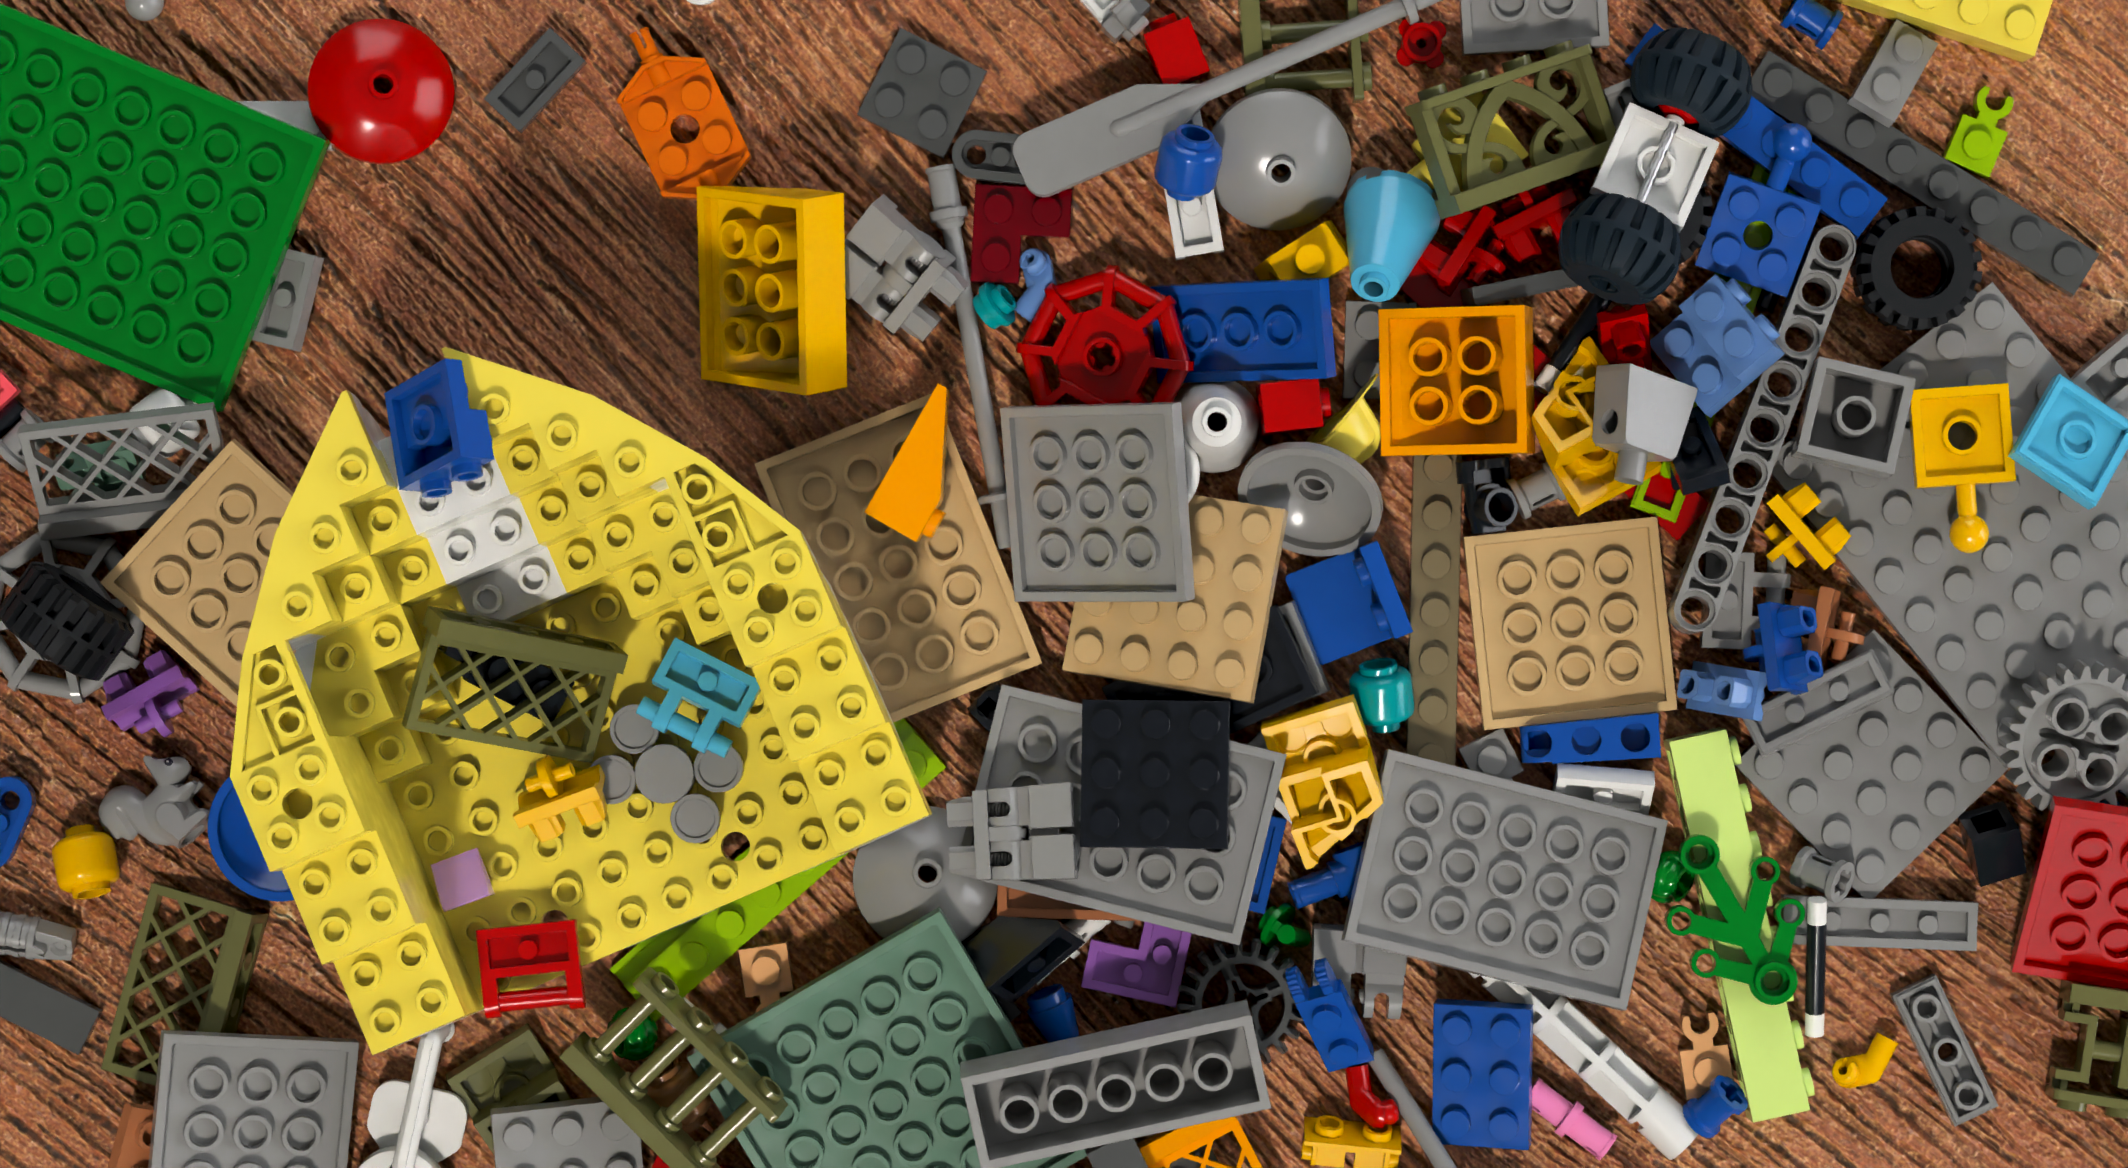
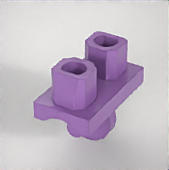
(151, 702)

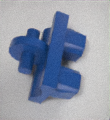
(1781, 650)

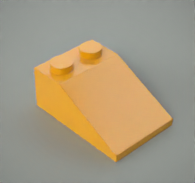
(915, 481)

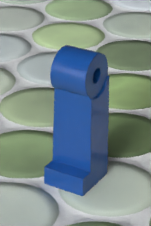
(1592, 739)

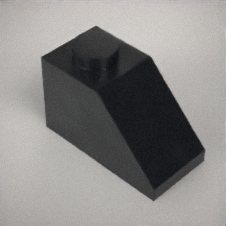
(1020, 952)

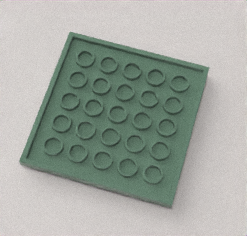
(875, 1059)

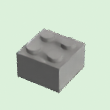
(1853, 417)

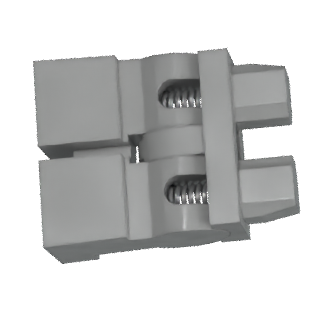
(912, 270)
(1042, 857)

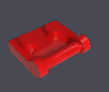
(530, 951)

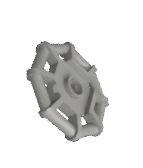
(74, 687)

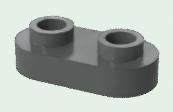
(999, 161)

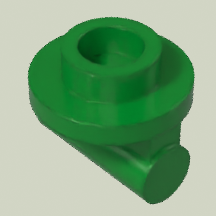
(1277, 926)

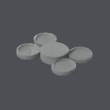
(667, 775)

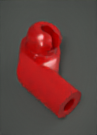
(1365, 1102)

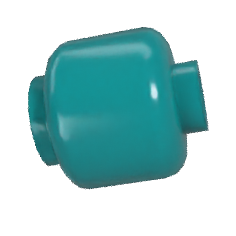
(1383, 694)

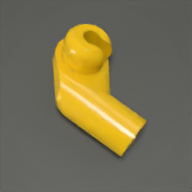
(1867, 1067)

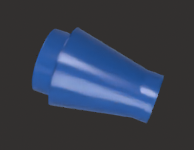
(1053, 1013)

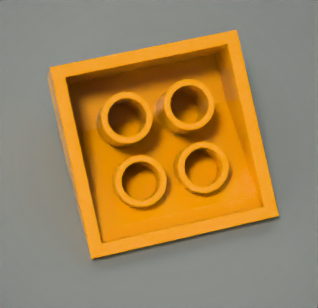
(1456, 380)

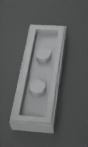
(1828, 700)

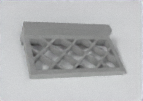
(122, 508)

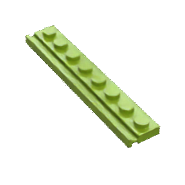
(704, 943)

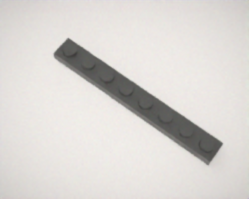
(1922, 174)

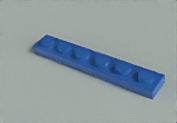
(1818, 176)

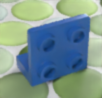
(1348, 602)

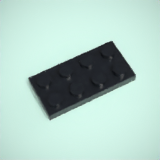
(1281, 680)

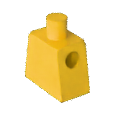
(1313, 255)

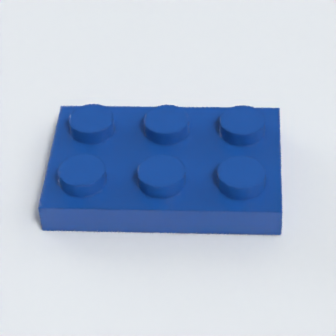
(1482, 1073)

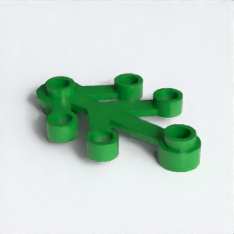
(1741, 926)

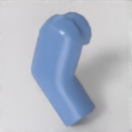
(1038, 274)

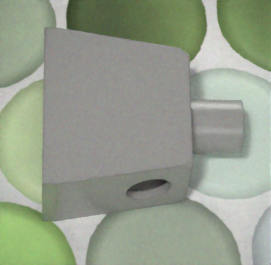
(1639, 417)

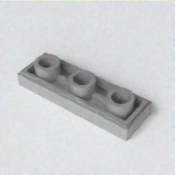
(1930, 1024)

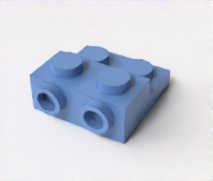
(1717, 343)

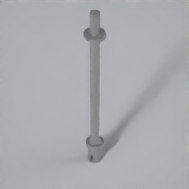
(949, 218)

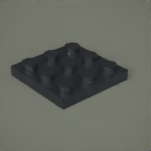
(1155, 774)

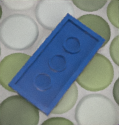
(1253, 330)

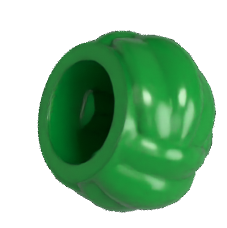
(1671, 879)
(639, 1042)

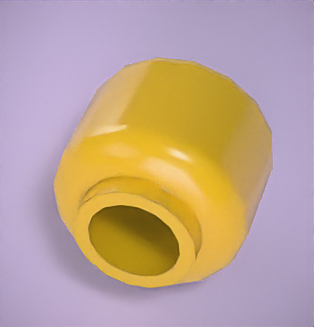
(85, 862)

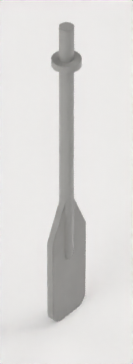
(1139, 116)

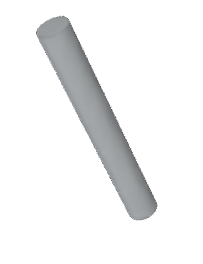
(1410, 1111)

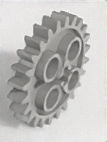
(2092, 697)

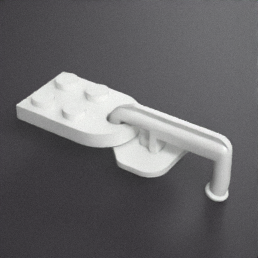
(412, 1118)

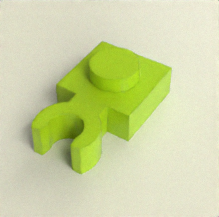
(1977, 140)

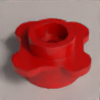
(1411, 53)

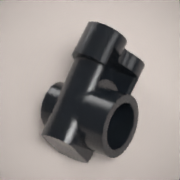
(1487, 501)

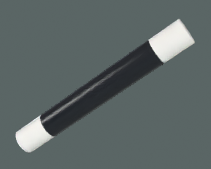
(1568, 347)
(1815, 966)

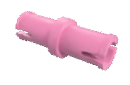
(1571, 1120)

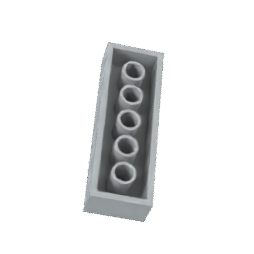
(1114, 1085)

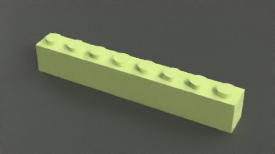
(1759, 1034)

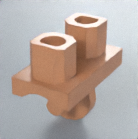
(1826, 604)

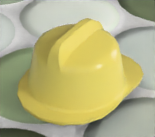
(1352, 428)

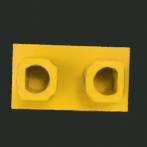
(1791, 510)
(557, 791)

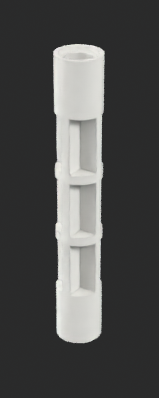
(1602, 1066)

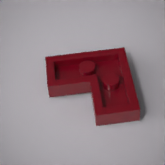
(1001, 219)

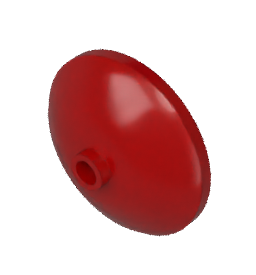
(374, 124)

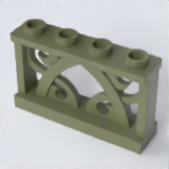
(1478, 181)

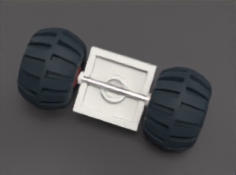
(1627, 233)

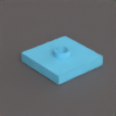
(2072, 442)

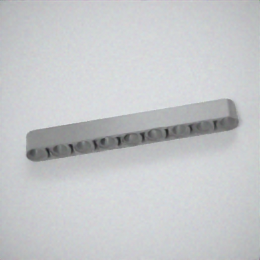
(1775, 409)

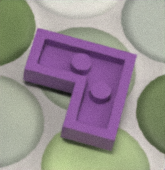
(1140, 973)

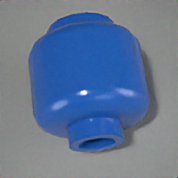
(1188, 162)

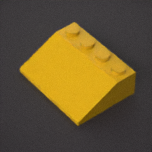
(772, 288)

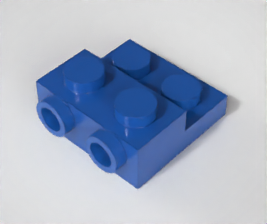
(436, 432)

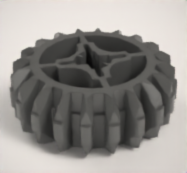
(1262, 992)

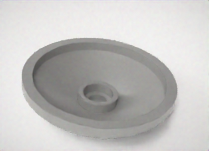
(1274, 130)
(1326, 492)
(895, 896)

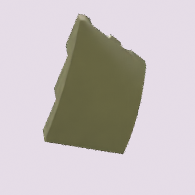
(507, 1075)

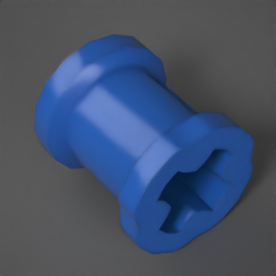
(1812, 20)
(1715, 1106)

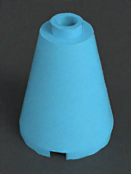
(1387, 231)

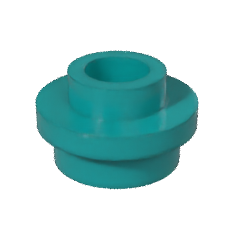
(995, 305)

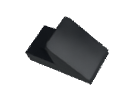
(1699, 458)

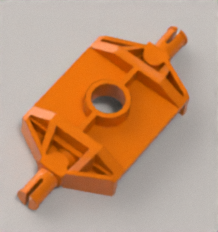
(677, 88)

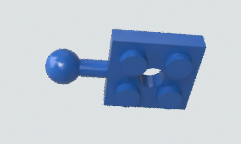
(1749, 201)

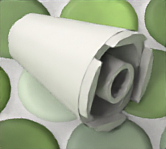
(1242, 431)

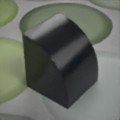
(1992, 843)

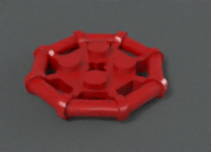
(1097, 328)

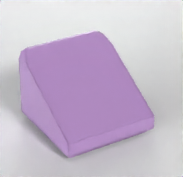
(461, 879)

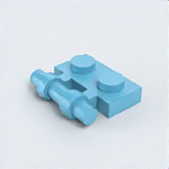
(705, 683)

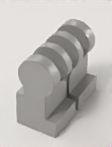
(1381, 969)

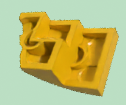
(1566, 430)
(1326, 775)

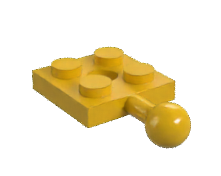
(1942, 465)

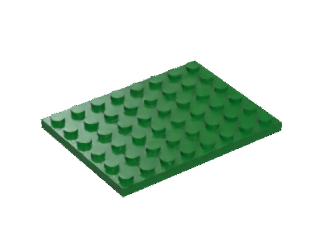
(140, 209)

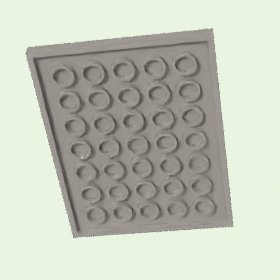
(2043, 583)

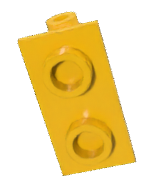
(1330, 1138)

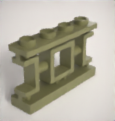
(2088, 1047)

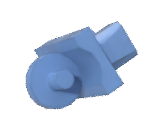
(1723, 690)

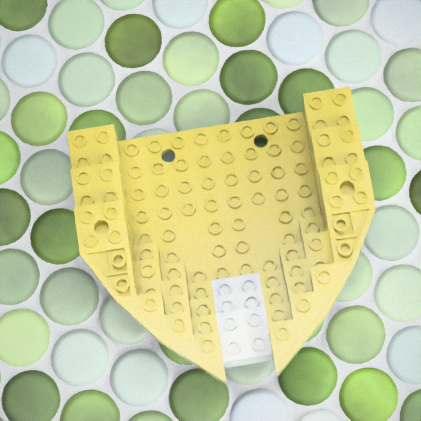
(570, 531)

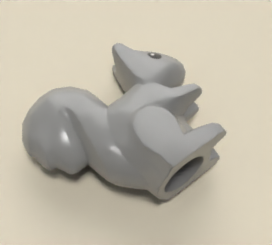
(165, 814)

